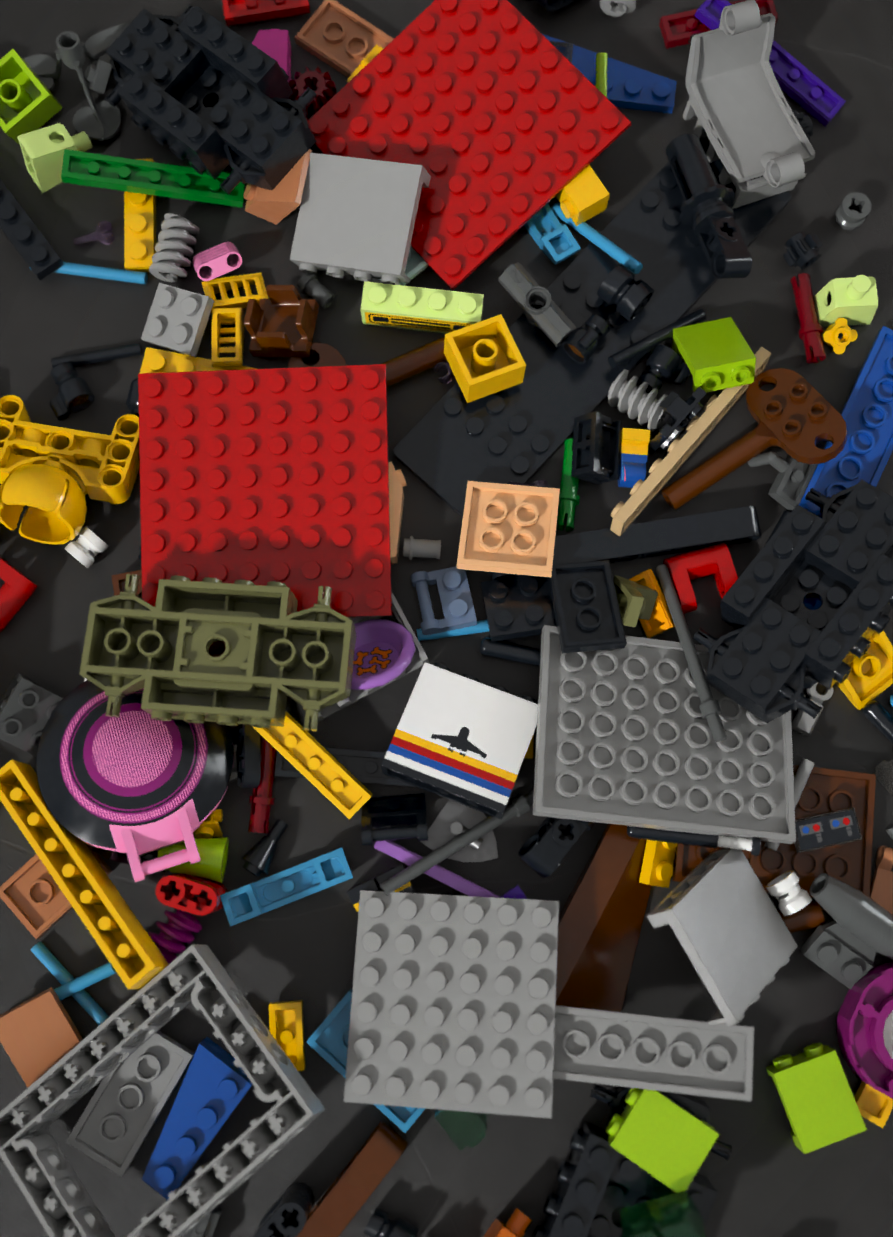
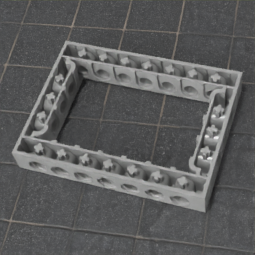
(46, 1173)

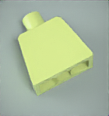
(45, 152)
(848, 298)

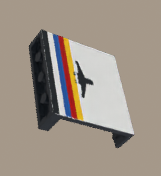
(462, 739)

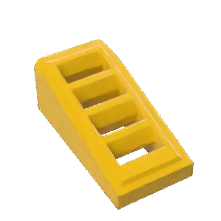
(222, 285)
(227, 316)

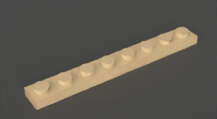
(680, 451)

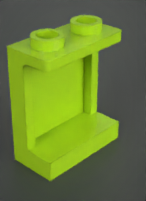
(715, 354)
(816, 1097)
(661, 1137)

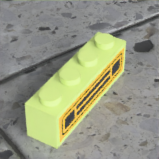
(419, 307)

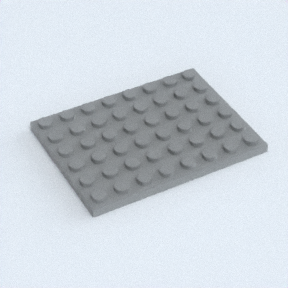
(631, 747)

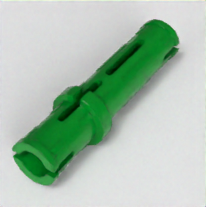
(568, 491)

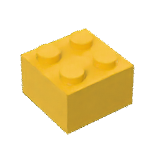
(484, 358)

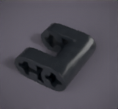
(288, 1212)

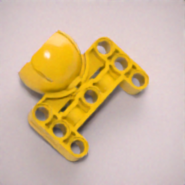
(56, 468)

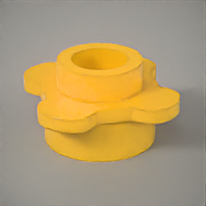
(831, 334)

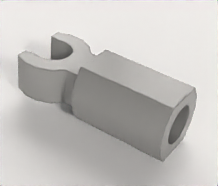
(802, 721)

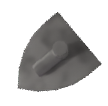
(452, 822)

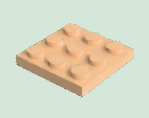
(508, 529)

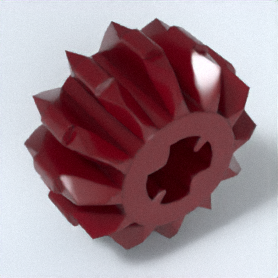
(317, 81)

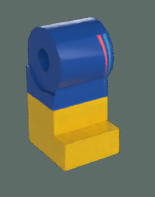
(633, 456)

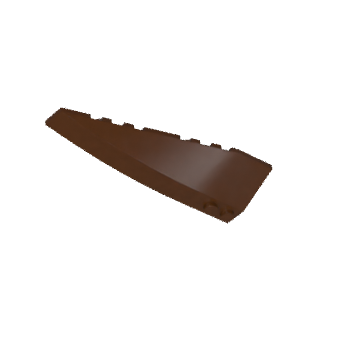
(602, 924)

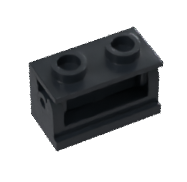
(596, 448)

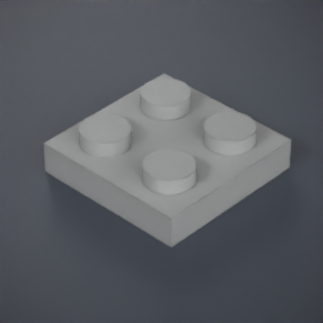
(177, 319)

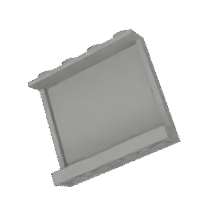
(358, 217)
(727, 931)

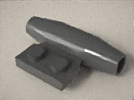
(850, 942)

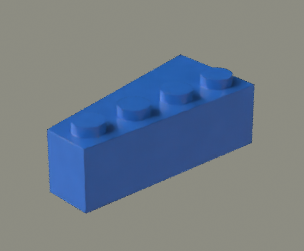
(198, 1113)

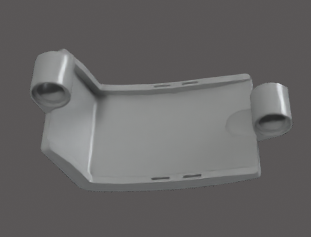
(742, 100)

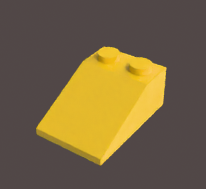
(871, 673)

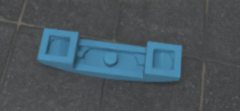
(551, 236)
(286, 886)

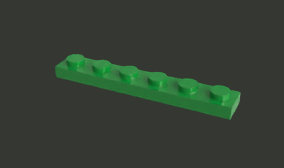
(147, 178)

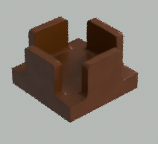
(282, 323)

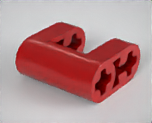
(697, 564)
(13, 592)
(189, 886)

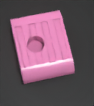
(217, 261)

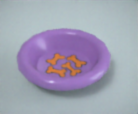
(380, 653)

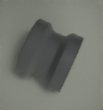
(853, 219)

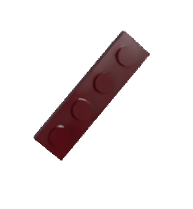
(680, 26)

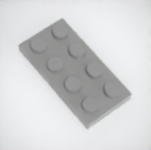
(130, 1103)

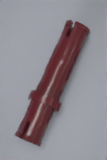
(810, 327)
(262, 796)

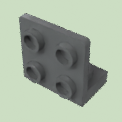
(25, 712)

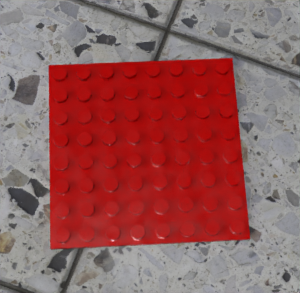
(485, 114)
(268, 481)

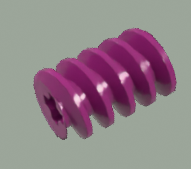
(175, 933)

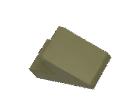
(634, 600)

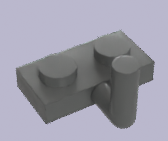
(791, 479)

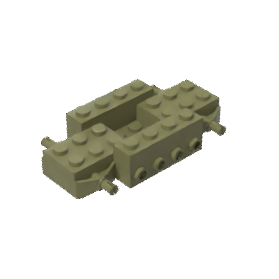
(266, 655)

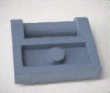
(454, 599)

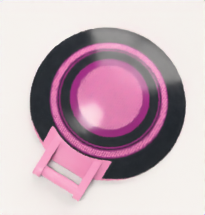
(130, 777)

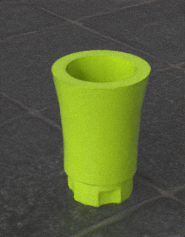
(213, 858)

